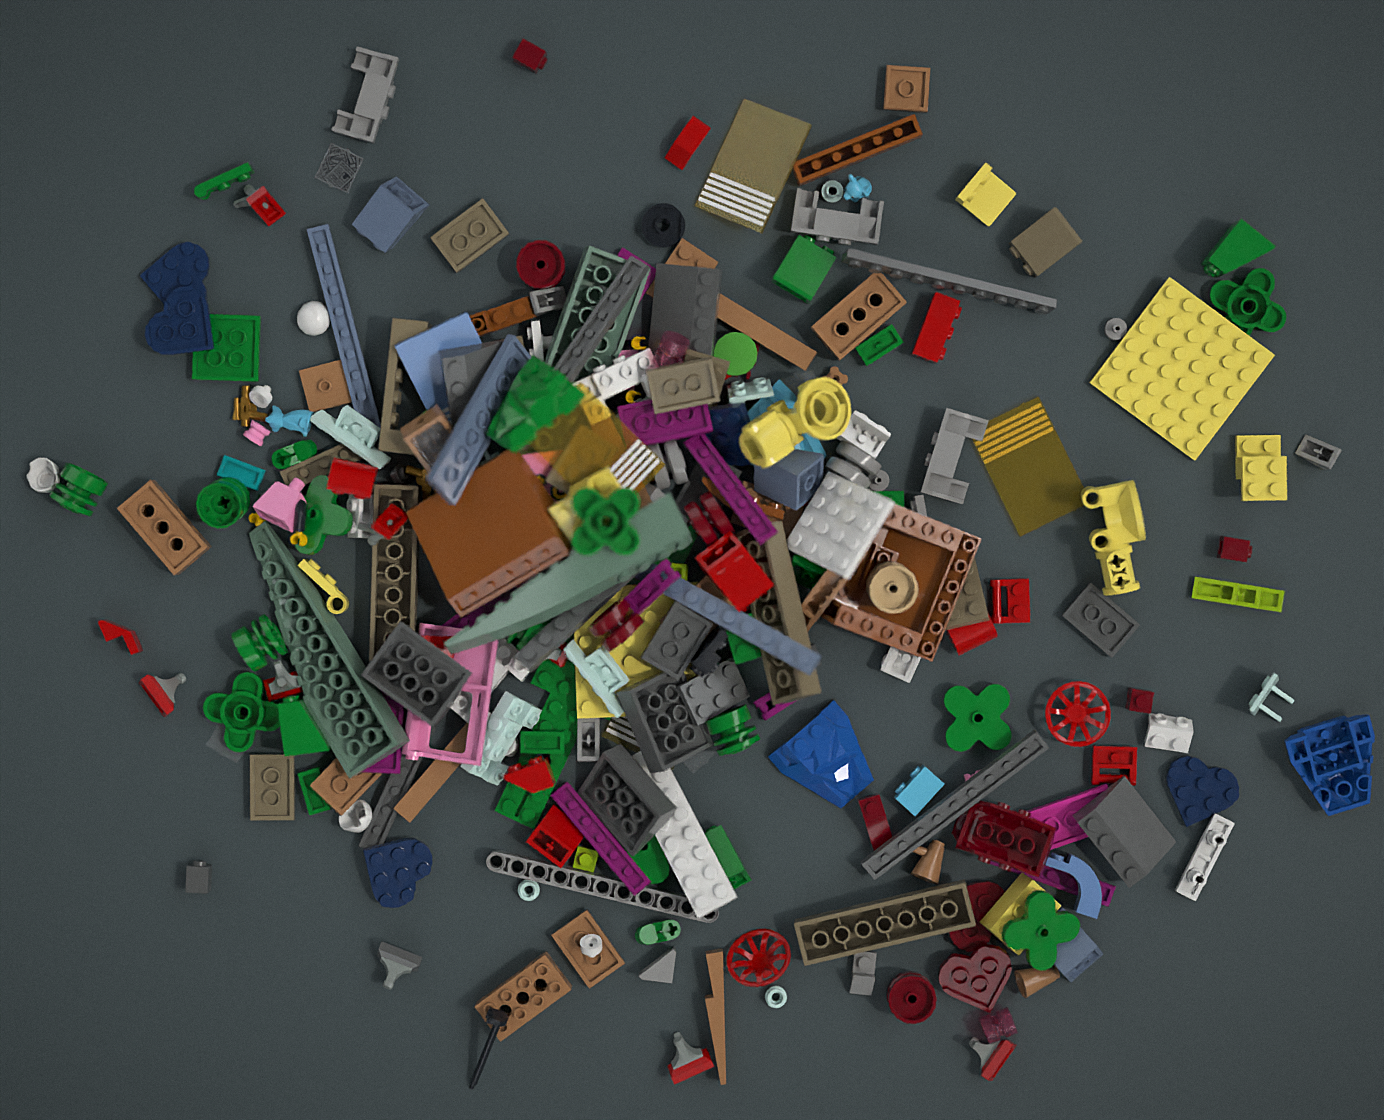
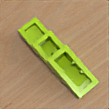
(1238, 594)

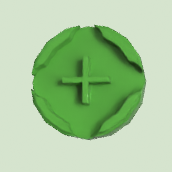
(738, 350)

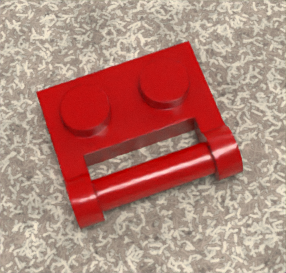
(1017, 601)
(1113, 757)

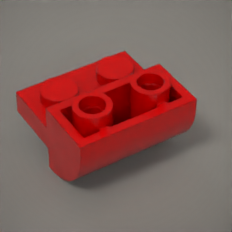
(352, 478)
(971, 636)

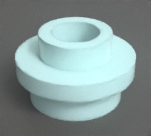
(832, 198)
(528, 896)
(775, 1003)

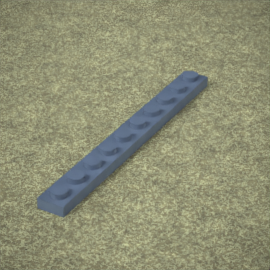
(343, 323)
(739, 623)

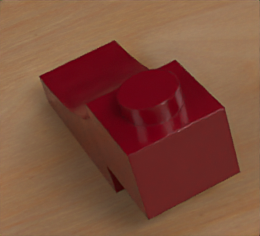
(875, 820)

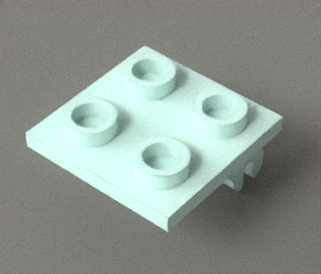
(741, 391)
(1267, 686)

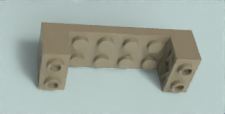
(391, 439)

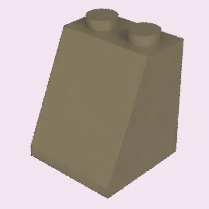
(1044, 242)

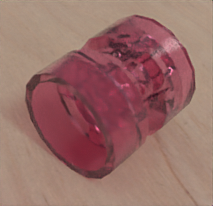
(671, 349)
(998, 1025)

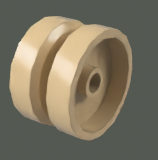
(887, 599)

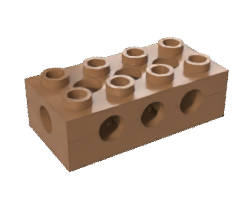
(858, 299)
(150, 527)
(524, 981)

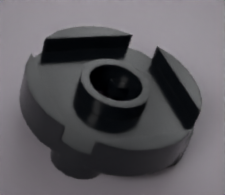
(654, 234)

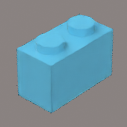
(918, 789)

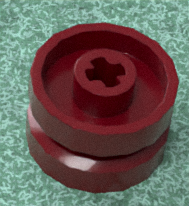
(549, 275)
(710, 517)
(616, 626)
(922, 1003)

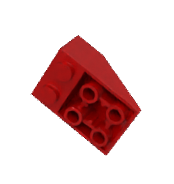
(734, 571)

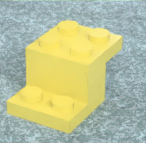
(1261, 467)
(602, 481)

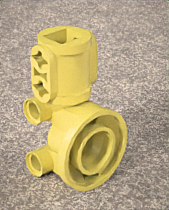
(820, 411)
(1123, 526)

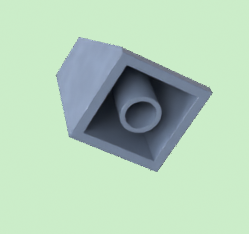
(389, 214)
(791, 479)
(1076, 955)

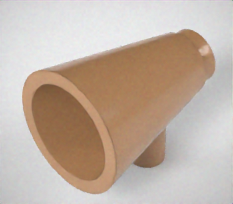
(930, 863)
(1033, 980)

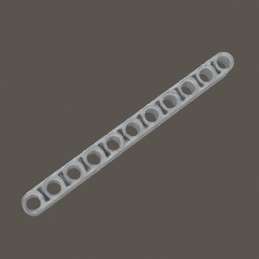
(591, 887)

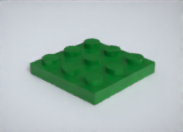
(235, 351)

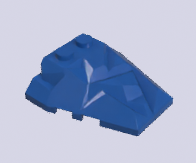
(825, 757)
(1335, 761)

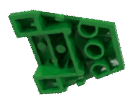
(532, 401)

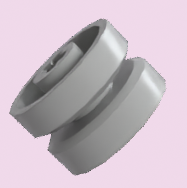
(855, 463)
(674, 464)

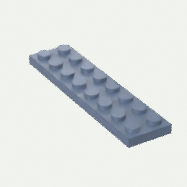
(468, 438)

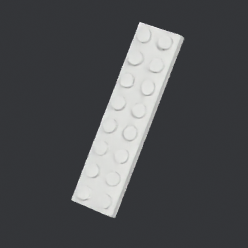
(690, 850)

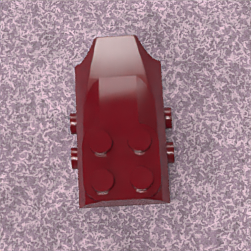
(1004, 837)

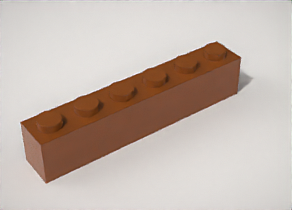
(857, 150)

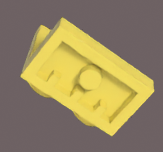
(985, 195)

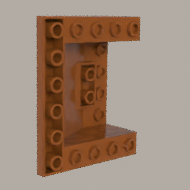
(492, 533)
(939, 561)

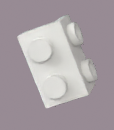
(865, 434)
(362, 513)
(900, 664)
(1169, 733)

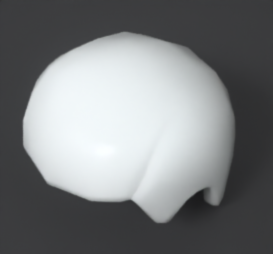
(313, 318)
(43, 475)
(356, 817)

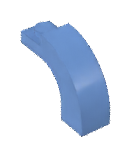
(1089, 888)

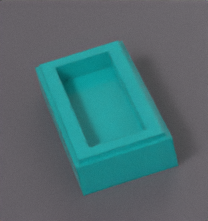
(246, 473)

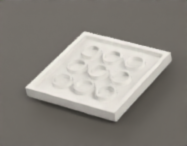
(839, 524)

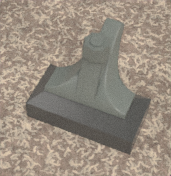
(397, 963)

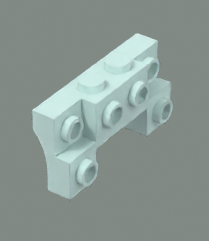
(500, 733)

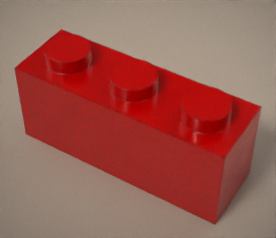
(936, 328)

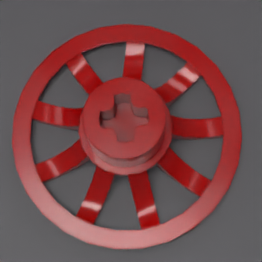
(1077, 714)
(761, 960)

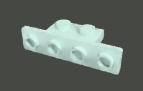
(354, 432)
(601, 673)

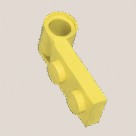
(326, 582)

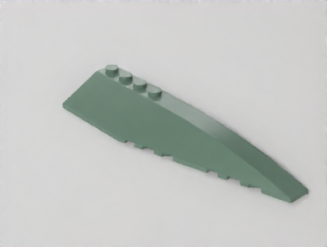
(591, 281)
(580, 578)
(327, 665)

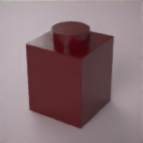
(530, 56)
(1234, 549)
(1139, 700)

